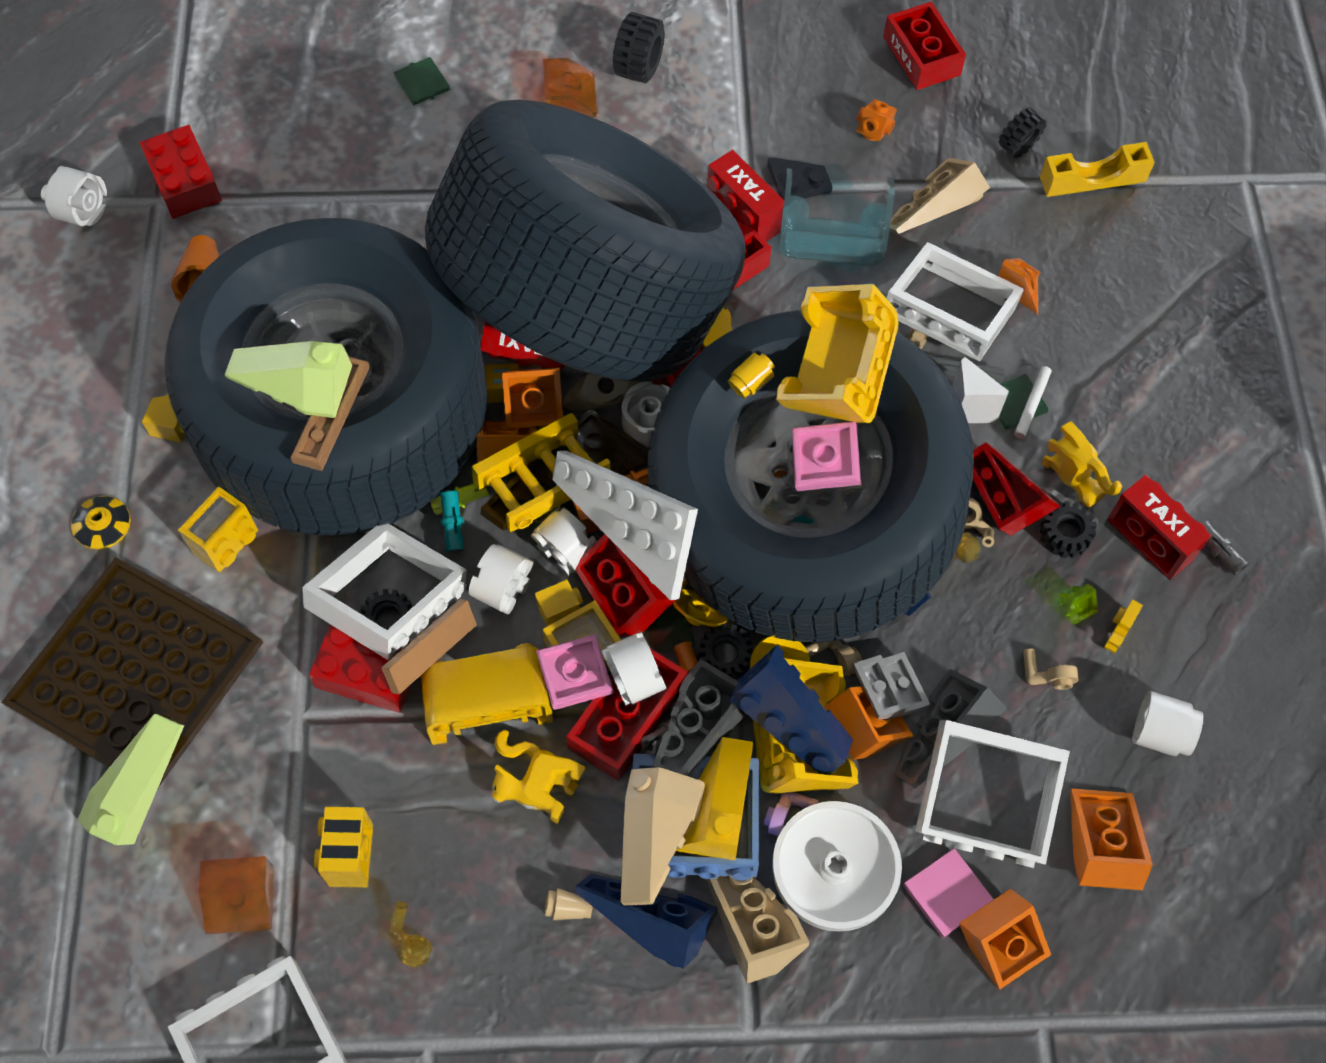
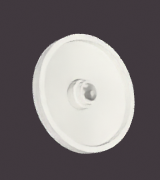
(836, 866)

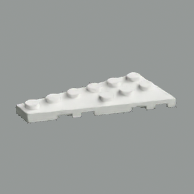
(641, 521)

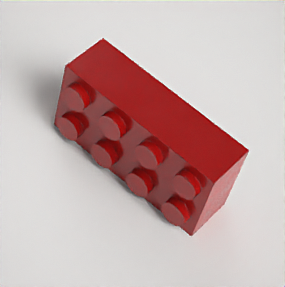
(613, 731)

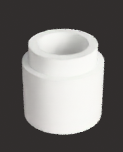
(1167, 725)

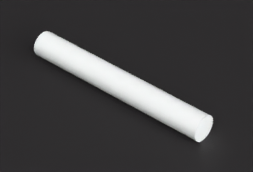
(1032, 402)

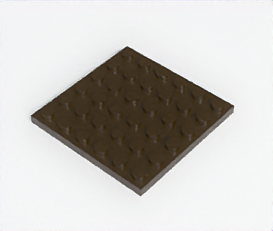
(127, 656)

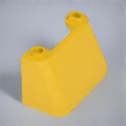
(844, 353)
(484, 691)
(780, 767)

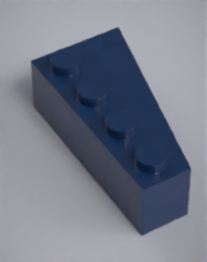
(792, 713)

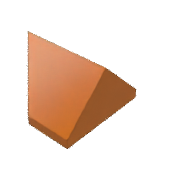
(1024, 276)

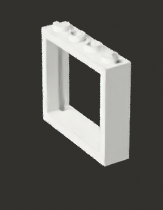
(941, 324)
(320, 590)
(1048, 806)
(245, 988)

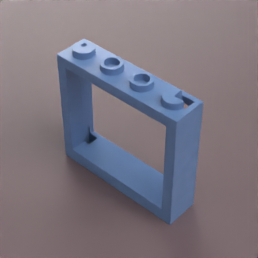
(710, 866)

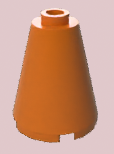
(197, 257)

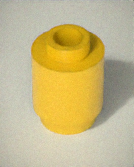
(751, 375)

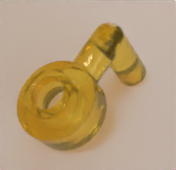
(968, 548)
(412, 949)

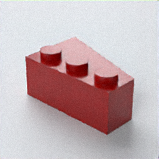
(1007, 491)

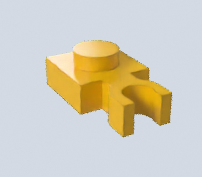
(1124, 619)

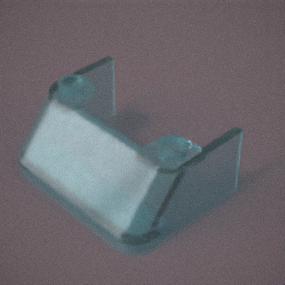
(833, 239)

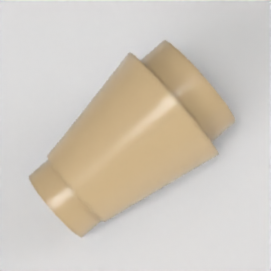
(566, 905)

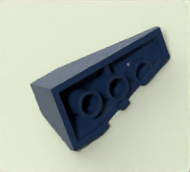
(666, 929)

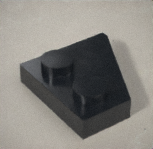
(807, 178)

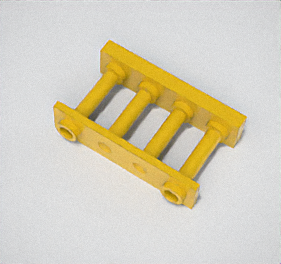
(514, 459)

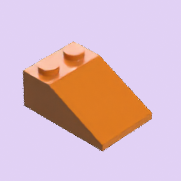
(1108, 840)

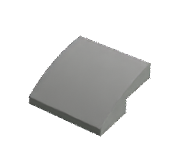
(891, 686)

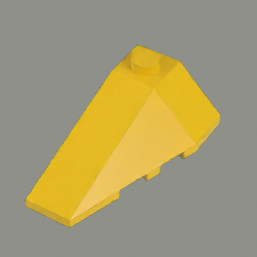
(722, 803)

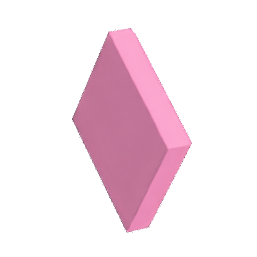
(826, 456)
(574, 672)
(947, 892)

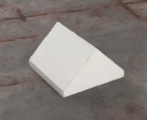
(978, 393)

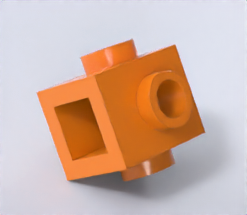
(876, 120)

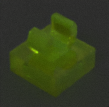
(1080, 603)

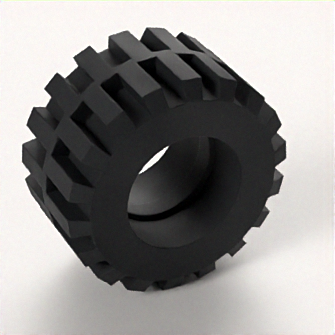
(638, 47)

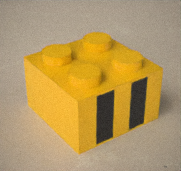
(344, 846)

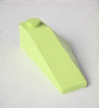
(299, 373)
(126, 790)

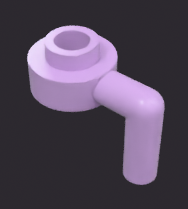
(777, 816)

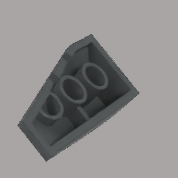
(953, 700)
(698, 719)

